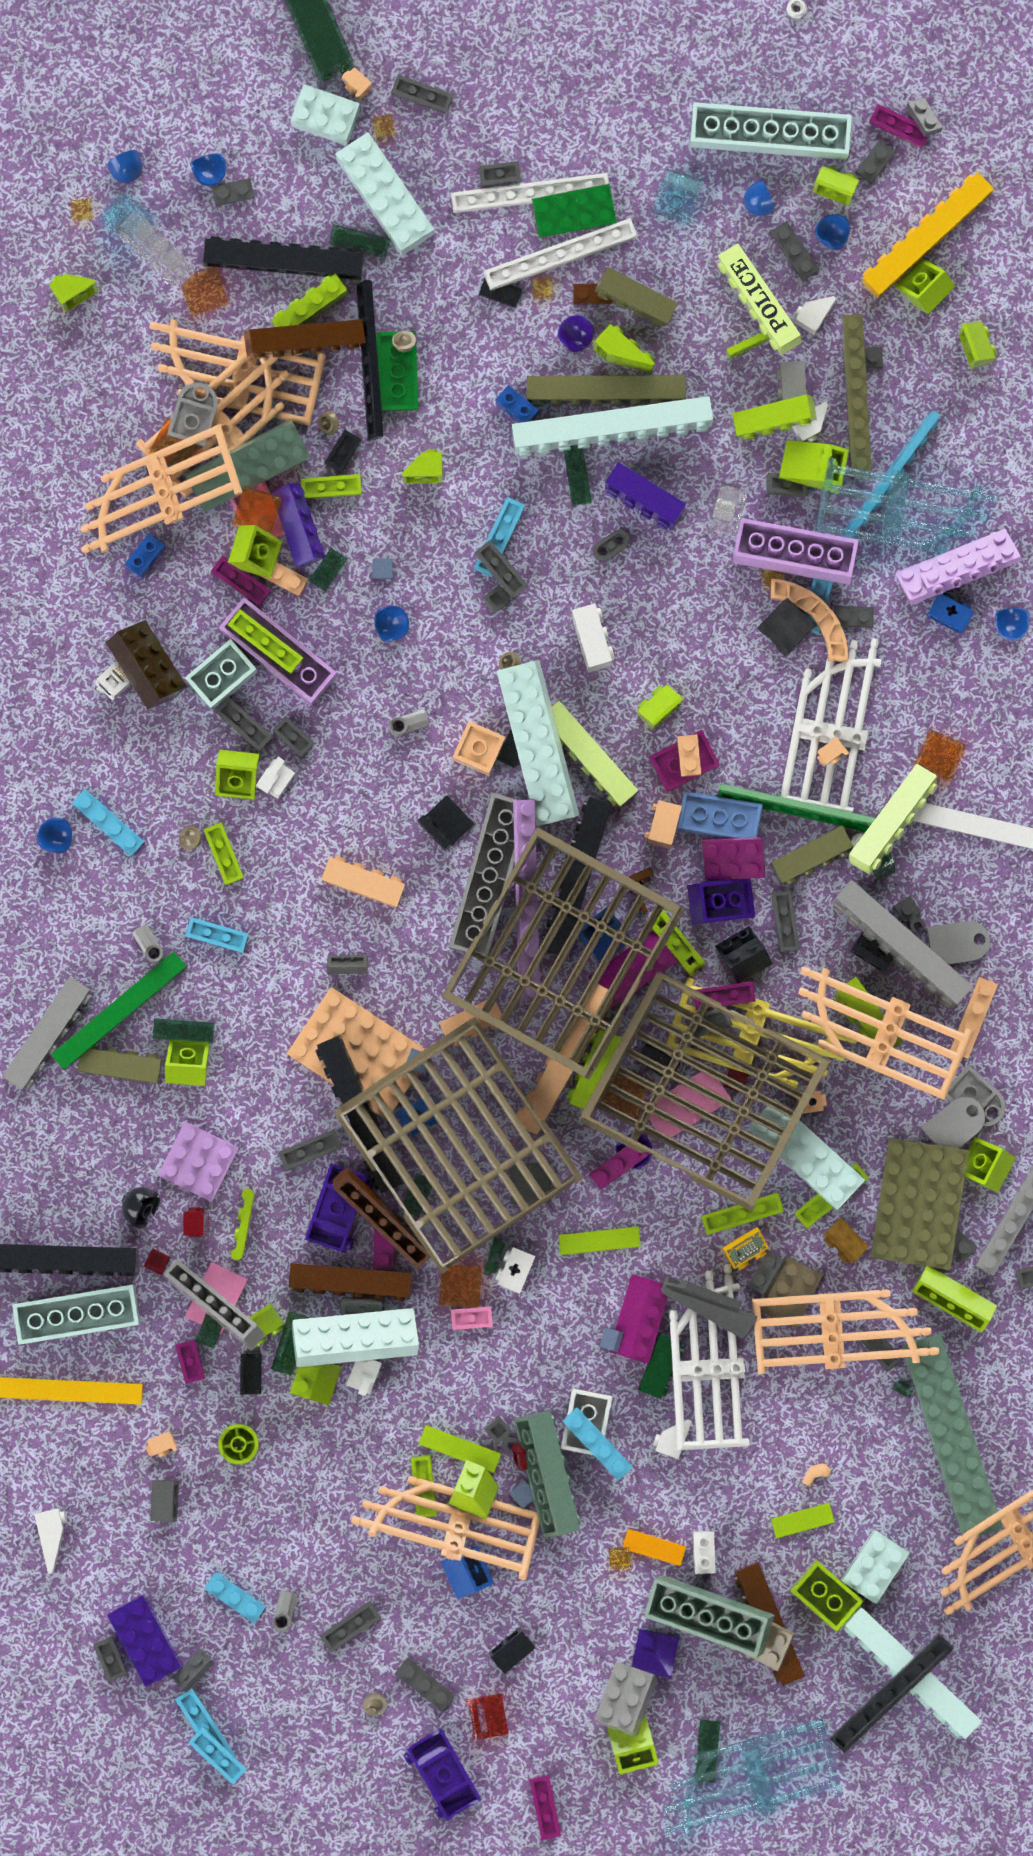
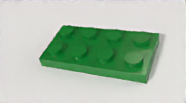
(574, 210)
(396, 375)

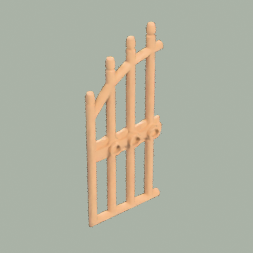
(241, 373)
(232, 434)
(163, 486)
(886, 1036)
(832, 1331)
(458, 1525)
(1016, 1528)

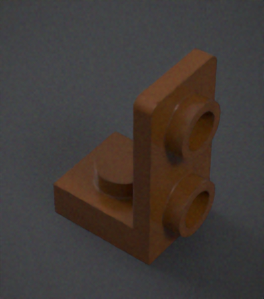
(642, 877)

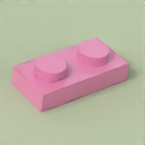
(471, 1318)

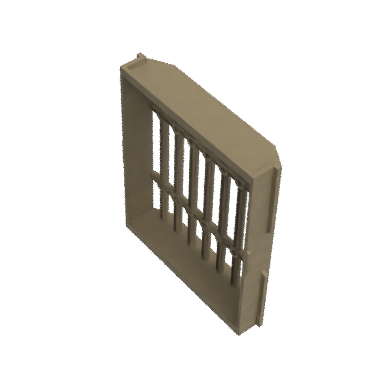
(583, 917)
(624, 1050)
(435, 1110)

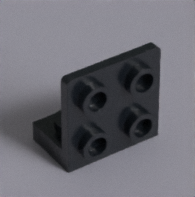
(445, 823)
(871, 954)

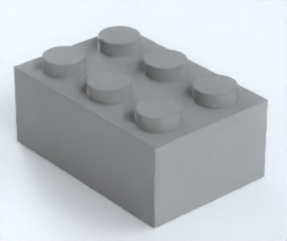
(626, 1699)

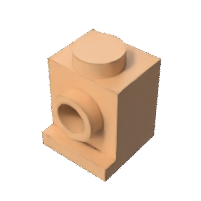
(356, 83)
(831, 752)
(820, 1103)
(161, 1445)

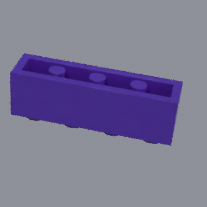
(299, 525)

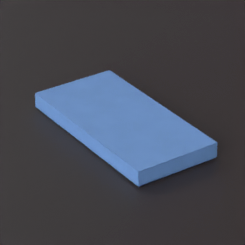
(719, 816)

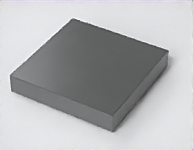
(522, 1185)

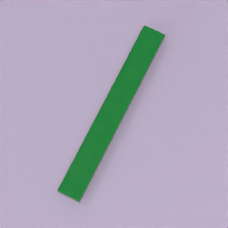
(798, 808)
(118, 1011)

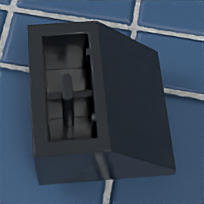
(743, 954)

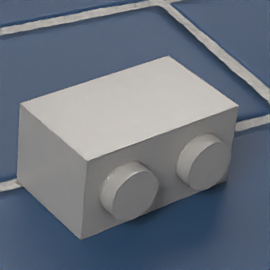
(791, 380)

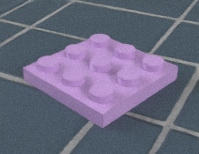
(198, 1161)

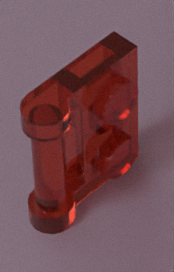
(494, 1716)

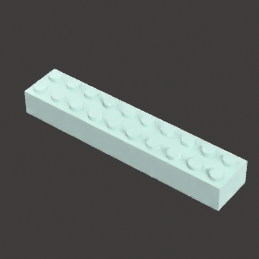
(612, 426)

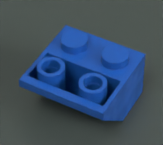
(605, 940)
(467, 1574)

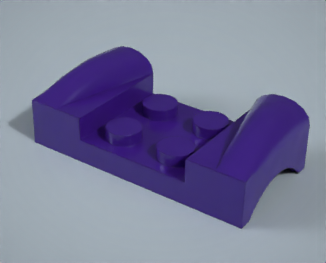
(334, 1215)
(442, 1774)

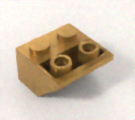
(845, 1241)

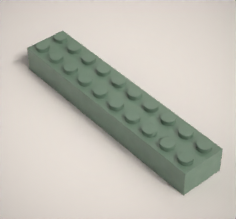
(952, 1437)

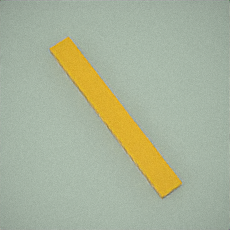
(71, 1390)

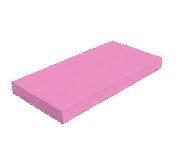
(691, 1096)

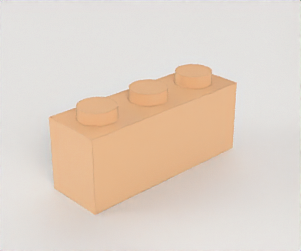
(457, 1020)

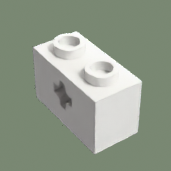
(524, 1263)
(704, 1552)

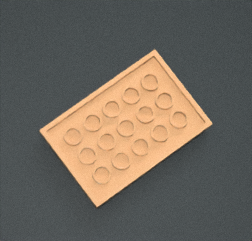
(371, 1043)

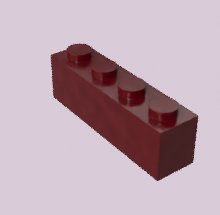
(195, 1222)

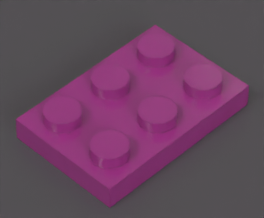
(668, 766)
(733, 858)

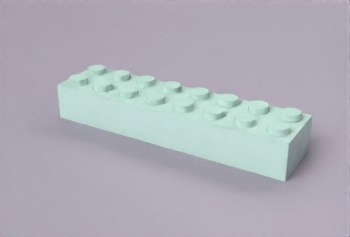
(770, 131)
(538, 742)
(895, 1656)

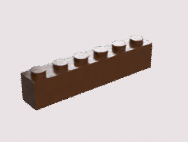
(304, 337)
(380, 1216)
(350, 1280)
(759, 1596)

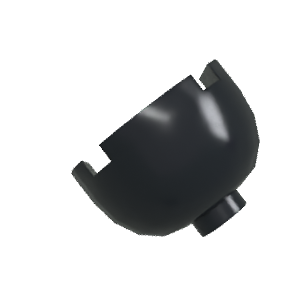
(138, 1205)

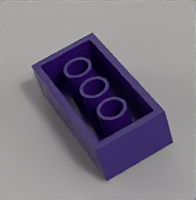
(644, 496)
(145, 1640)

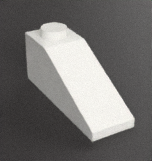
(51, 1529)

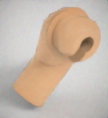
(816, 1471)

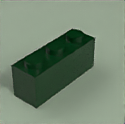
(659, 1368)

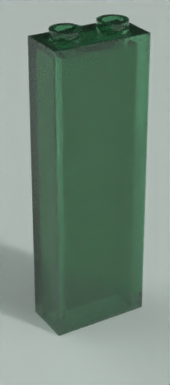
(320, 37)

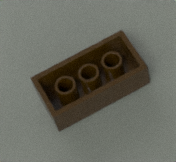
(146, 664)

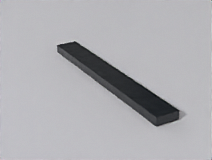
(370, 361)
(891, 1693)

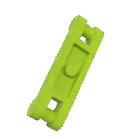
(679, 946)
(241, 1233)

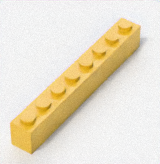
(927, 235)

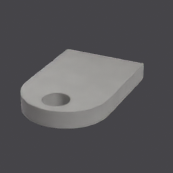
(193, 414)
(956, 941)
(973, 1085)
(953, 1124)

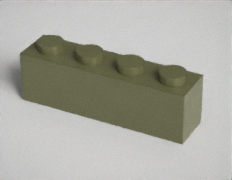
(636, 297)
(811, 855)
(121, 1065)

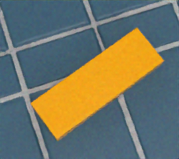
(654, 1547)

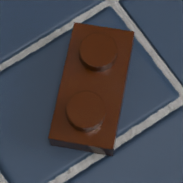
(585, 295)

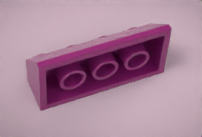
(663, 963)
(640, 1318)

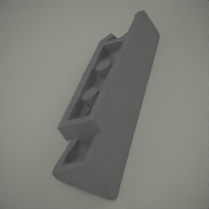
(711, 1305)

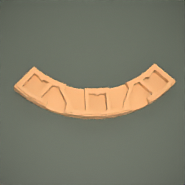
(818, 611)

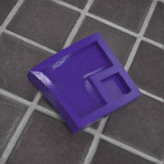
(655, 1653)

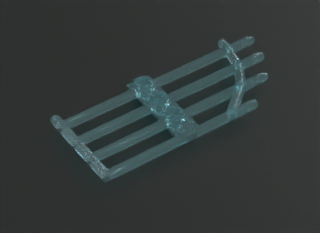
(896, 502)
(757, 1777)

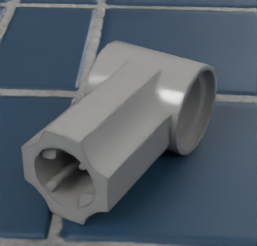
(410, 722)
(148, 943)
(285, 1608)

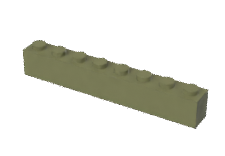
(605, 389)
(856, 392)

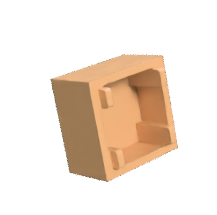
(478, 748)
(663, 824)

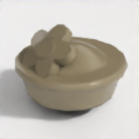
(404, 341)
(328, 422)
(509, 660)
(190, 838)
(374, 1704)

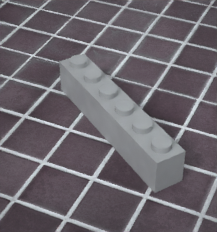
(47, 1033)
(1007, 1228)
(214, 1304)

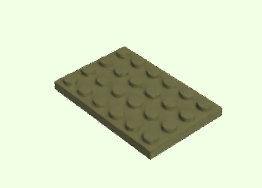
(919, 1204)

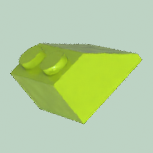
(835, 185)
(925, 285)
(72, 290)
(976, 344)
(425, 468)
(255, 550)
(659, 706)
(236, 774)
(187, 1063)
(988, 1164)
(268, 1321)
(316, 1382)
(474, 1490)

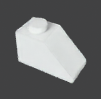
(813, 313)
(810, 432)
(667, 1441)

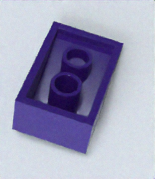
(721, 901)

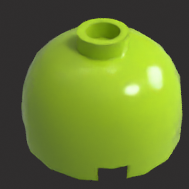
(238, 1444)

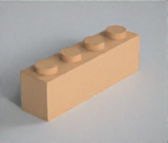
(363, 882)

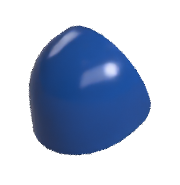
(126, 166)
(209, 169)
(758, 199)
(833, 231)
(391, 623)
(1012, 623)
(55, 835)

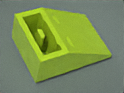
(619, 350)
(808, 462)
(633, 1752)

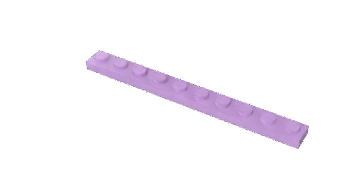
(523, 830)

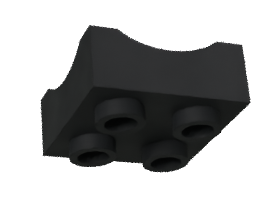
(786, 626)

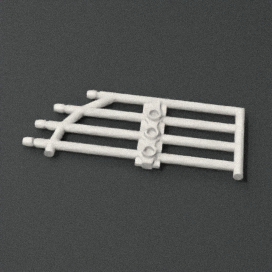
(823, 732)
(712, 1369)

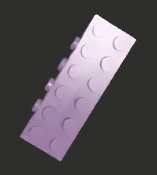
(958, 567)

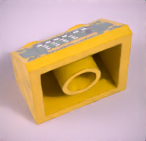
(745, 1248)

